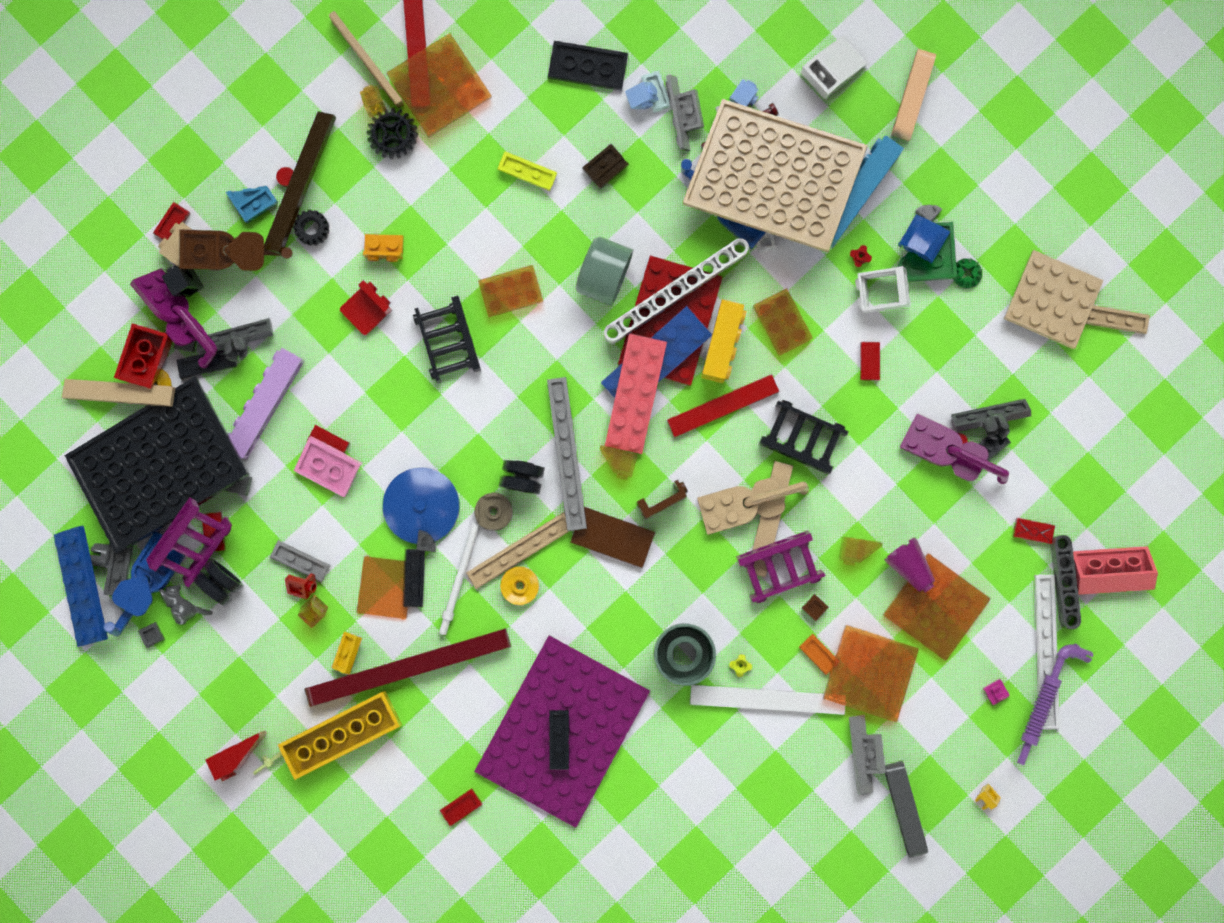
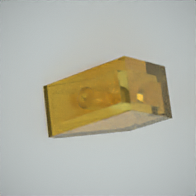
(372, 100)
(619, 461)
(857, 550)

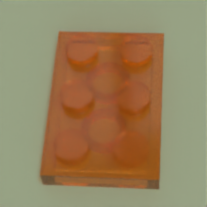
(510, 291)
(782, 322)

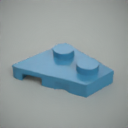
(252, 202)

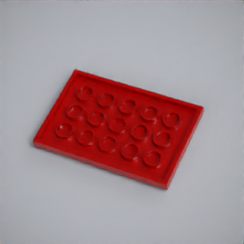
(701, 302)

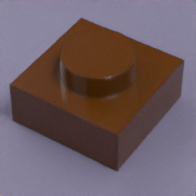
(814, 607)

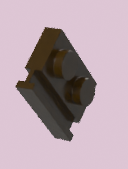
(605, 166)

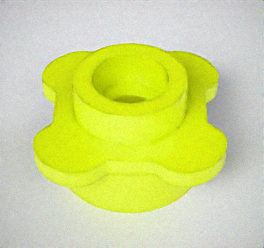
(740, 660)

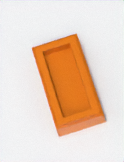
(818, 653)

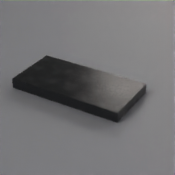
(587, 65)

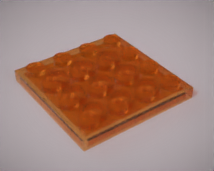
(439, 85)
(942, 613)
(870, 673)

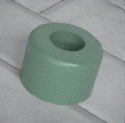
(604, 270)
(704, 659)

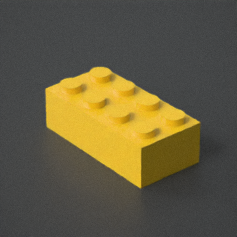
(721, 346)

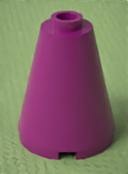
(912, 565)

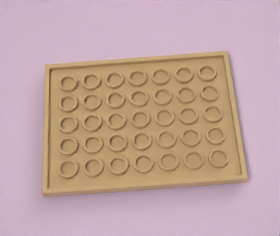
(775, 175)

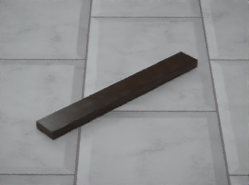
(299, 182)

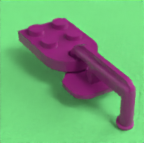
(180, 325)
(930, 441)

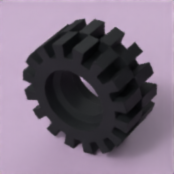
(322, 231)

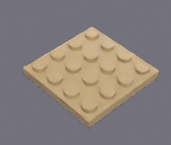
(1053, 299)

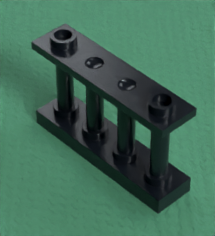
(459, 326)
(788, 449)

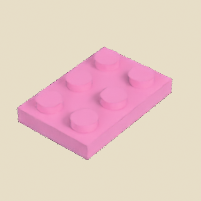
(327, 466)

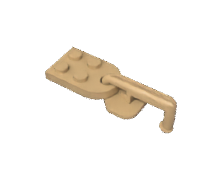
(726, 508)

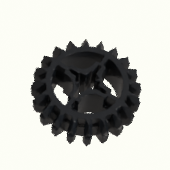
(389, 139)

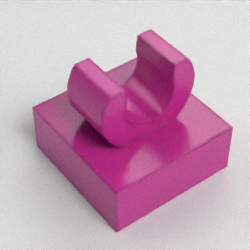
(996, 691)

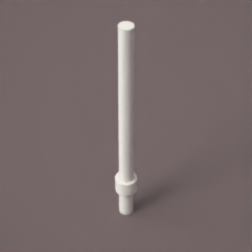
(448, 614)

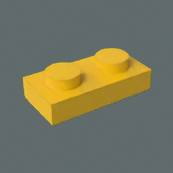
(346, 653)

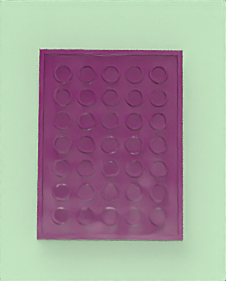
(600, 715)

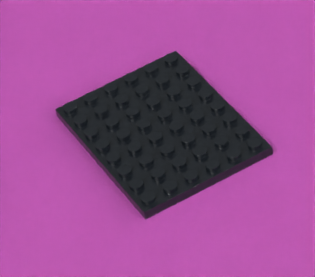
(153, 462)

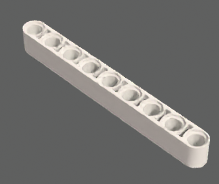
(682, 283)

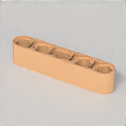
(913, 94)

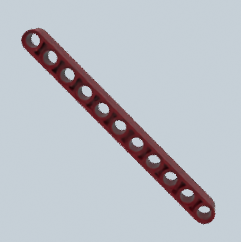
(407, 667)

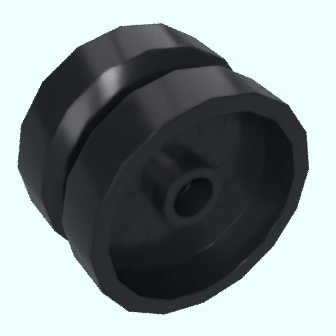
(522, 475)
(218, 582)

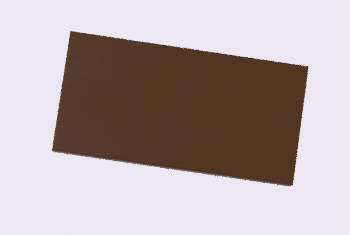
(614, 538)

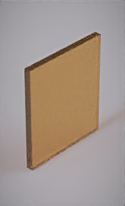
(382, 588)

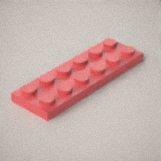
(635, 393)

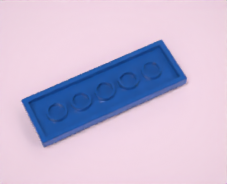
(683, 336)
(80, 586)

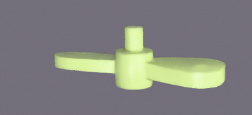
(267, 762)

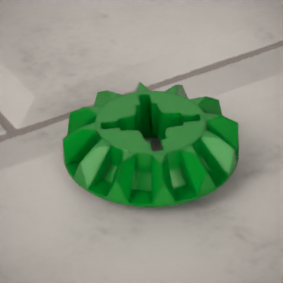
(968, 282)

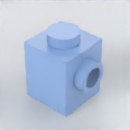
(745, 93)
(642, 95)

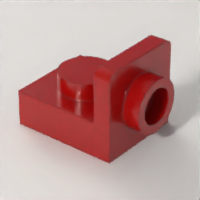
(301, 587)

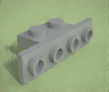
(685, 110)
(867, 754)

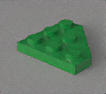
(940, 269)

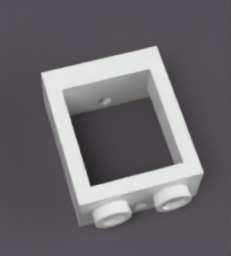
(902, 283)

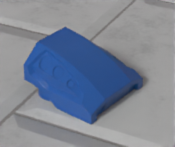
(924, 238)

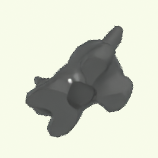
(181, 608)

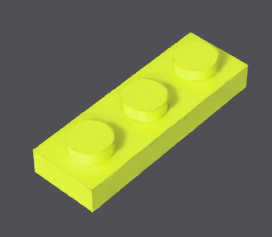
(527, 171)

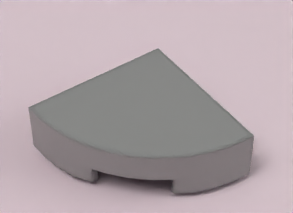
(928, 211)

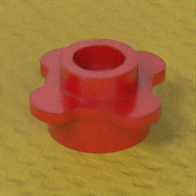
(855, 255)

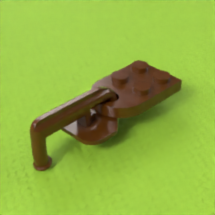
(205, 250)

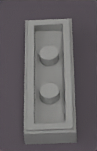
(299, 560)

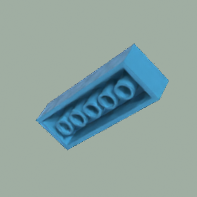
(871, 173)

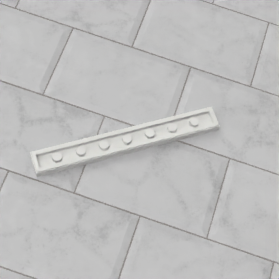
(1046, 638)
(763, 699)

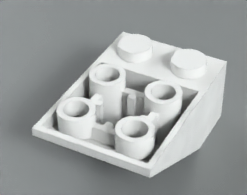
(833, 67)

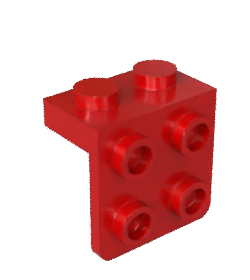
(366, 308)

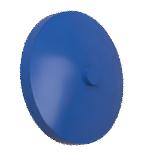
(421, 501)

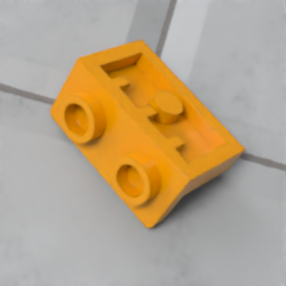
(384, 247)

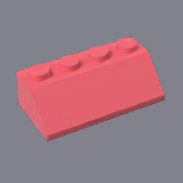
(1115, 570)

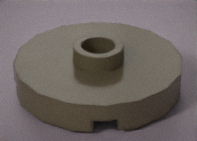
(493, 501)

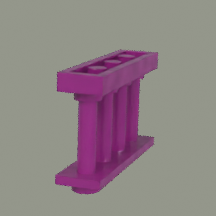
(180, 527)
(766, 554)

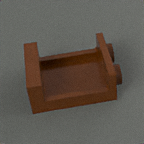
(649, 512)

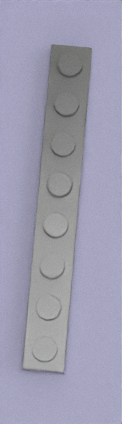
(567, 454)

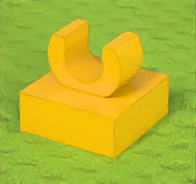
(989, 796)

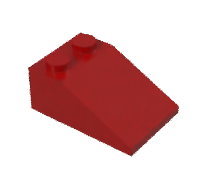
(143, 356)
(231, 759)

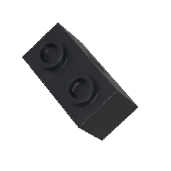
(182, 281)

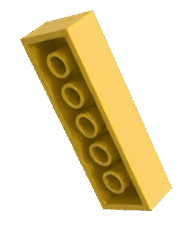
(339, 735)

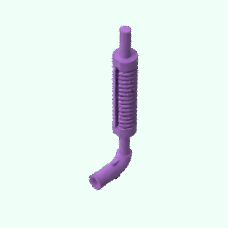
(1046, 697)

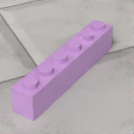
(264, 401)

